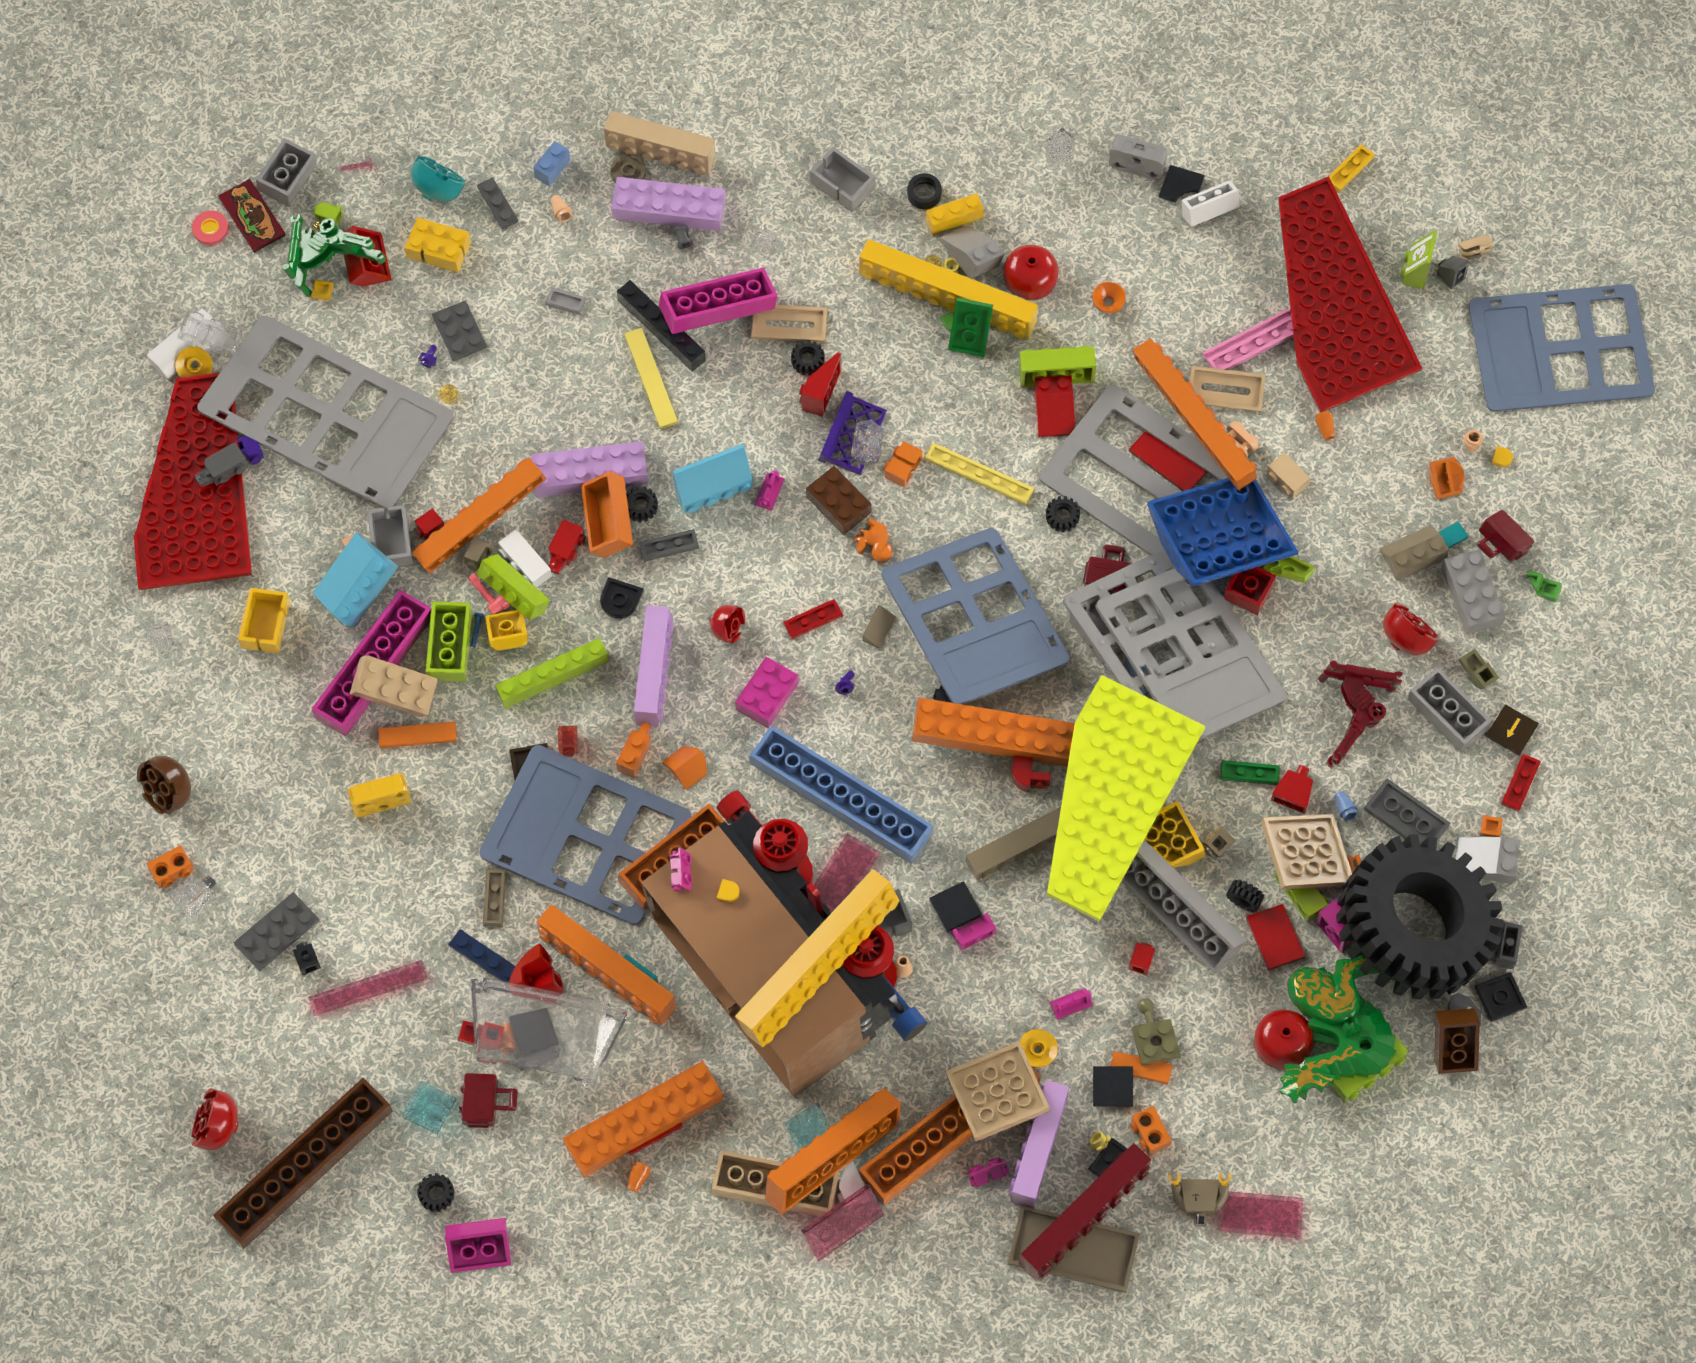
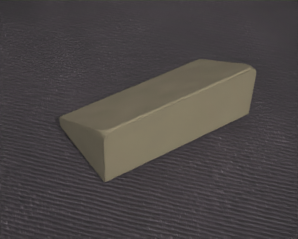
(878, 627)

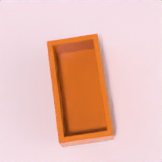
(606, 514)

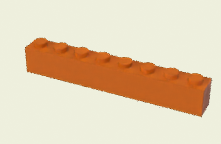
(478, 515)

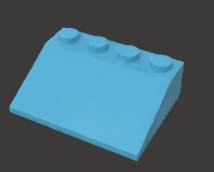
(712, 479)
(354, 580)

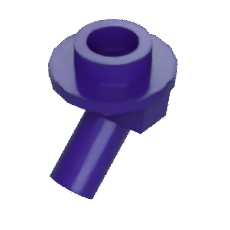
(428, 359)
(845, 684)

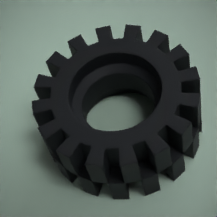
(804, 348)
(642, 494)
(1066, 504)
(1245, 895)
(428, 1183)

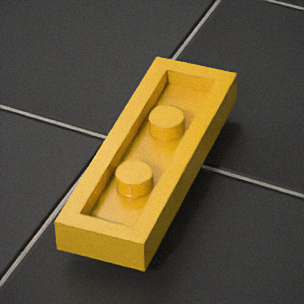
(1351, 167)

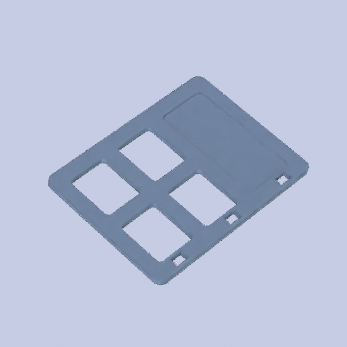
(1517, 355)
(993, 652)
(544, 813)

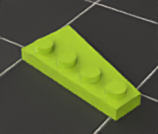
(1290, 568)

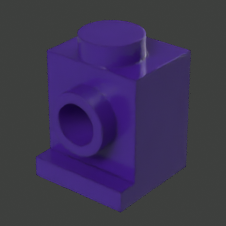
(250, 449)

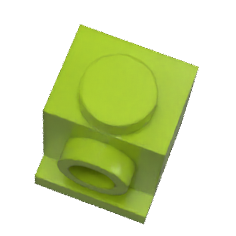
(327, 210)

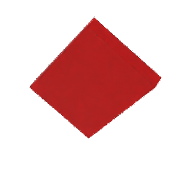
(1275, 937)

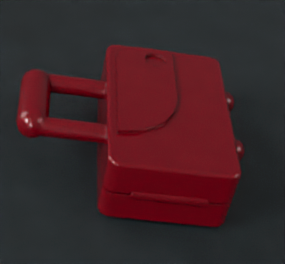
(1504, 536)
(1100, 567)
(480, 1100)

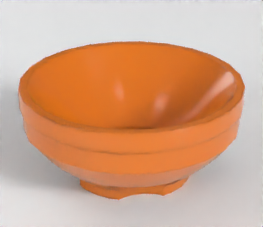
(1109, 290)

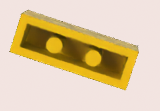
(954, 214)

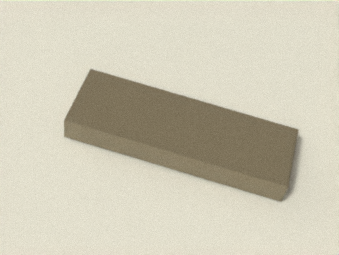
(494, 897)

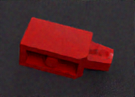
(565, 545)

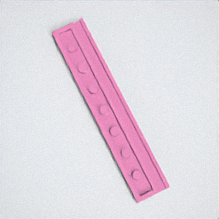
(1251, 342)

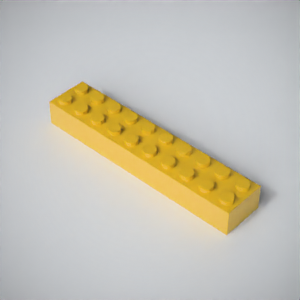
(944, 286)
(817, 958)

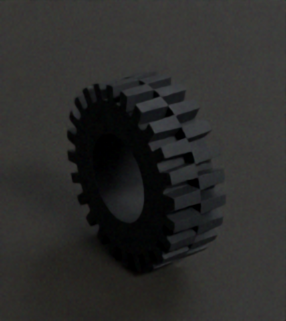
(1390, 946)

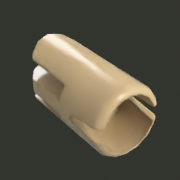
(1475, 246)

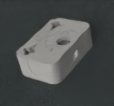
(1138, 157)

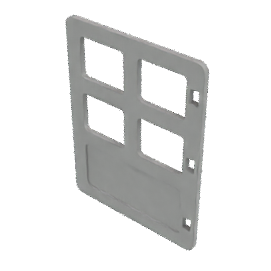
(1213, 689)

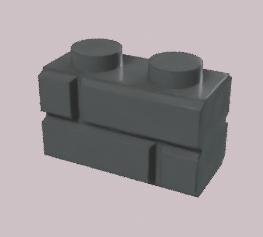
(1509, 945)

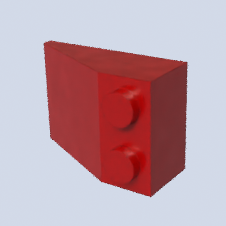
(820, 386)
(1054, 405)

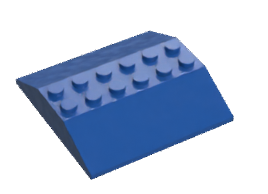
(1219, 530)

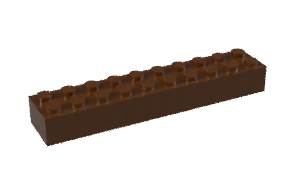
(303, 1163)

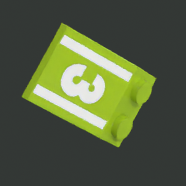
(1418, 261)

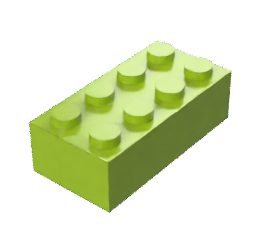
(1050, 362)
(449, 641)

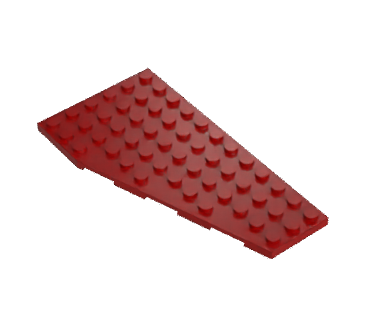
(1339, 310)
(184, 528)

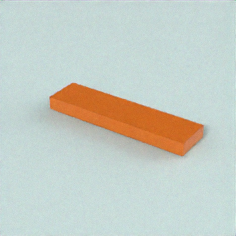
(417, 734)

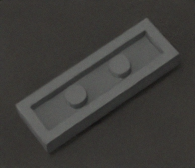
(497, 203)
(669, 545)

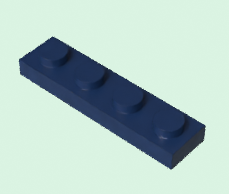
(482, 956)

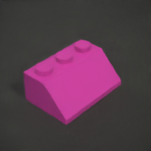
(477, 1245)

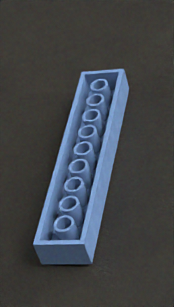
(841, 794)

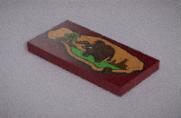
(251, 215)

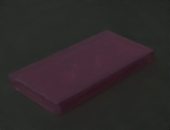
(845, 871)
(1262, 1215)
(842, 1222)

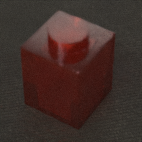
(568, 740)

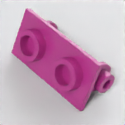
(769, 490)
(681, 861)
(1071, 1003)
(995, 1168)

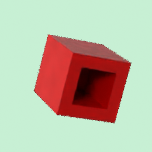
(428, 524)
(1142, 958)

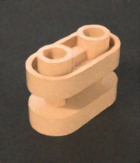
(1247, 441)

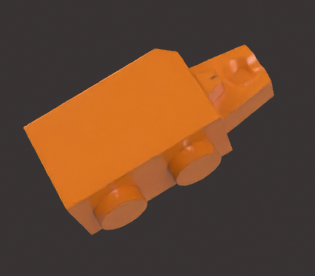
(634, 751)

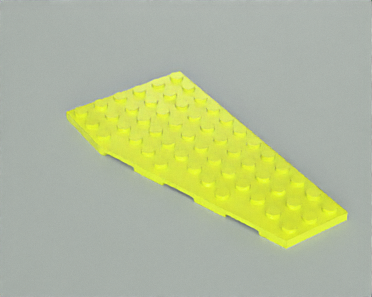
(1116, 783)

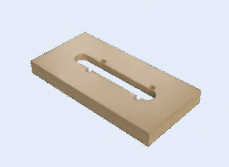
(814, 315)
(1252, 381)

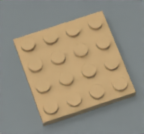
(1306, 851)
(997, 1091)

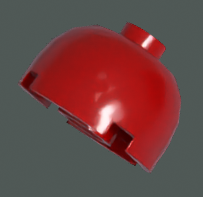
(727, 620)

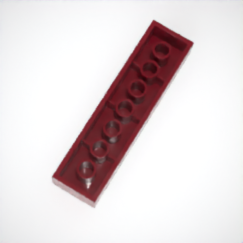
(1085, 1212)

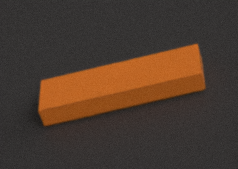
(1155, 1072)

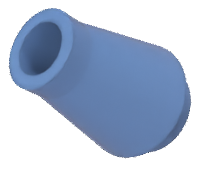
(1346, 807)

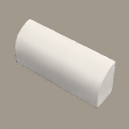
(165, 354)

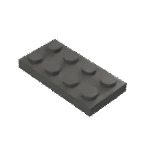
(1405, 813)
(276, 931)

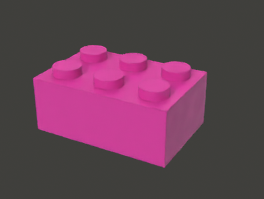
(767, 692)

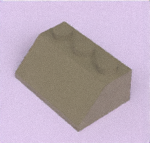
(1415, 552)

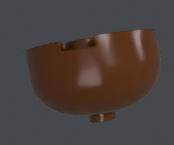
(167, 776)

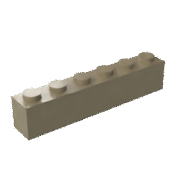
(1014, 846)

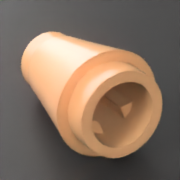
(560, 209)
(1472, 440)
(903, 970)

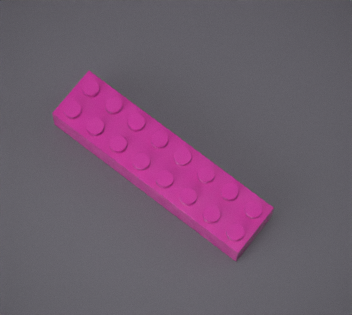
(386, 640)

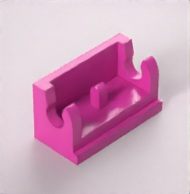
(974, 932)

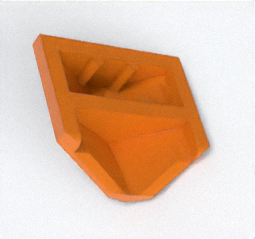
(1446, 477)
(687, 765)

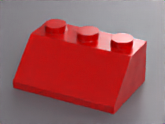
(366, 271)

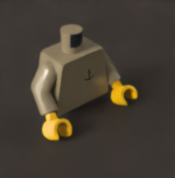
(1200, 1196)

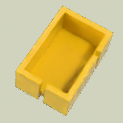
(441, 244)
(264, 620)

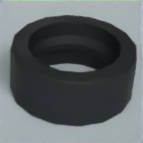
(924, 203)

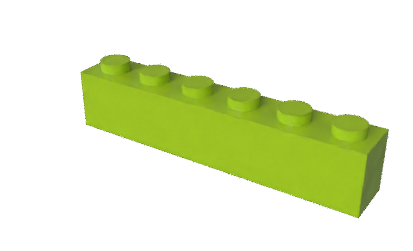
(552, 673)

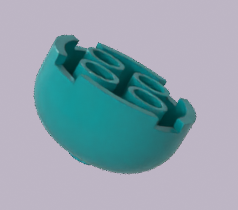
(435, 180)

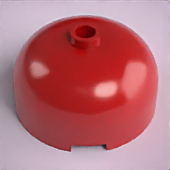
(1030, 272)
(1406, 633)
(1283, 1038)
(218, 1122)

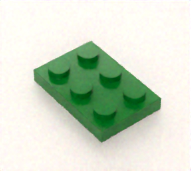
(970, 327)

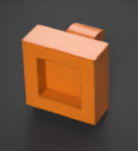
(1491, 826)

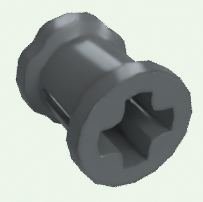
(683, 237)

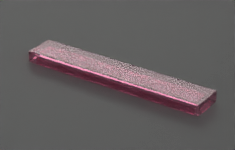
(368, 988)

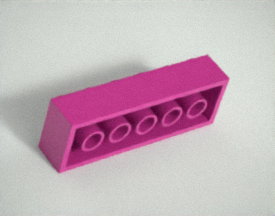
(717, 300)

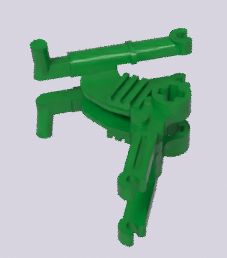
(321, 248)

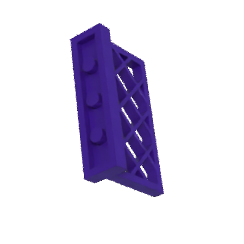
(840, 423)

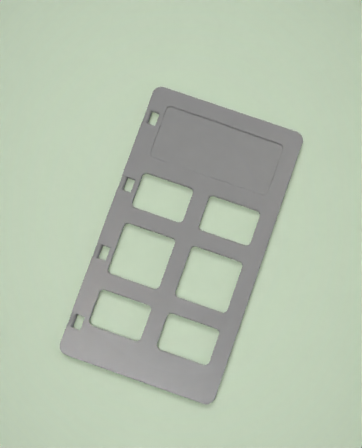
(387, 446)

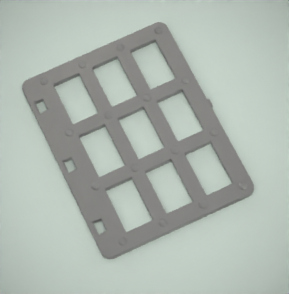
(1183, 602)

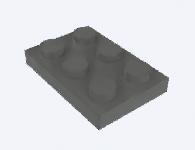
(459, 330)

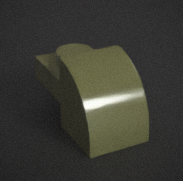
(1479, 672)

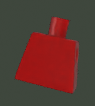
(1294, 789)

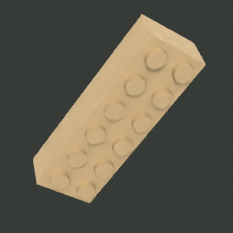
(659, 143)
(745, 1180)

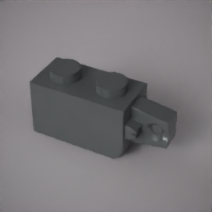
(222, 466)

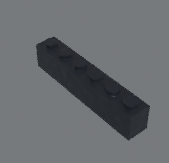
(652, 318)

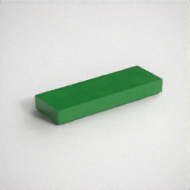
(1250, 772)

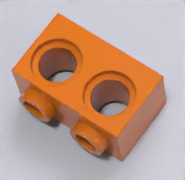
(168, 862)
(1155, 1129)

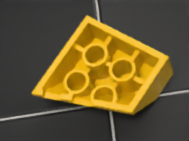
(1175, 837)

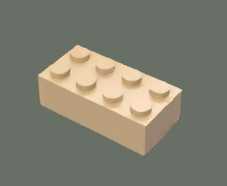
(393, 686)

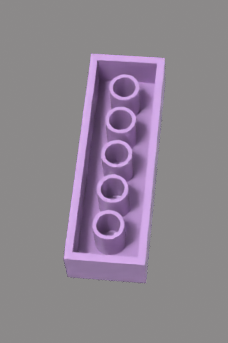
(668, 203)
(571, 468)
(653, 665)
(1038, 1148)

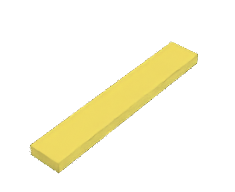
(651, 378)
(979, 473)

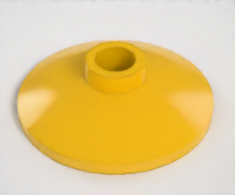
(189, 354)
(1043, 1040)

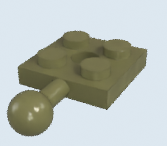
(1146, 1032)

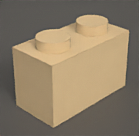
(1288, 476)

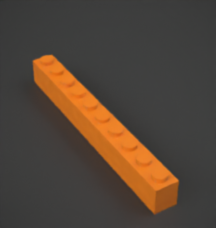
(1194, 413)

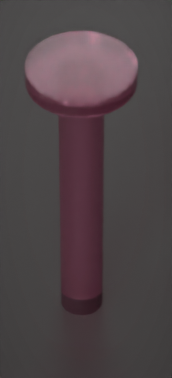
(357, 165)

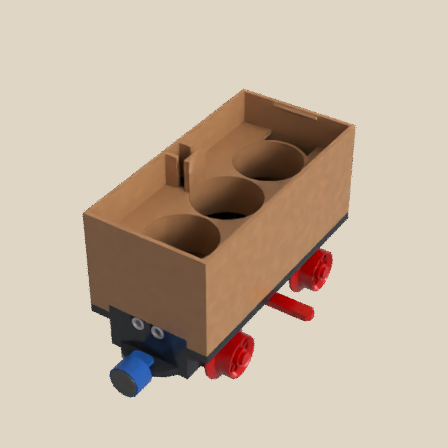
(748, 940)

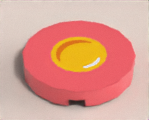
(210, 227)

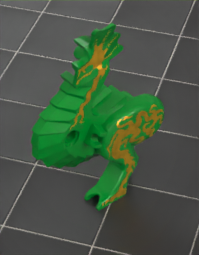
(1339, 1020)

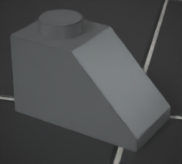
(1453, 270)

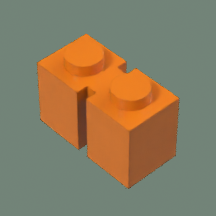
(905, 460)

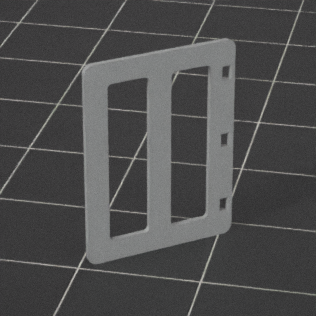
(1084, 438)

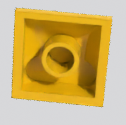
(506, 630)

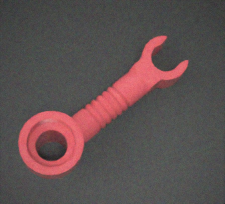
(496, 604)

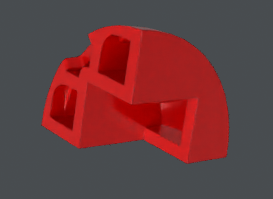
(537, 971)

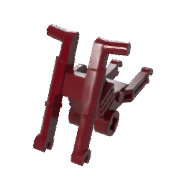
(1359, 699)

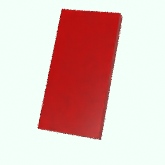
(1167, 462)

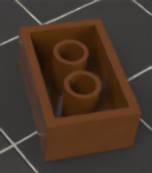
(838, 500)
(1456, 1040)

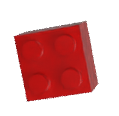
(1250, 589)

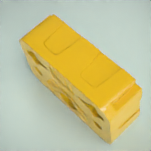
(379, 795)

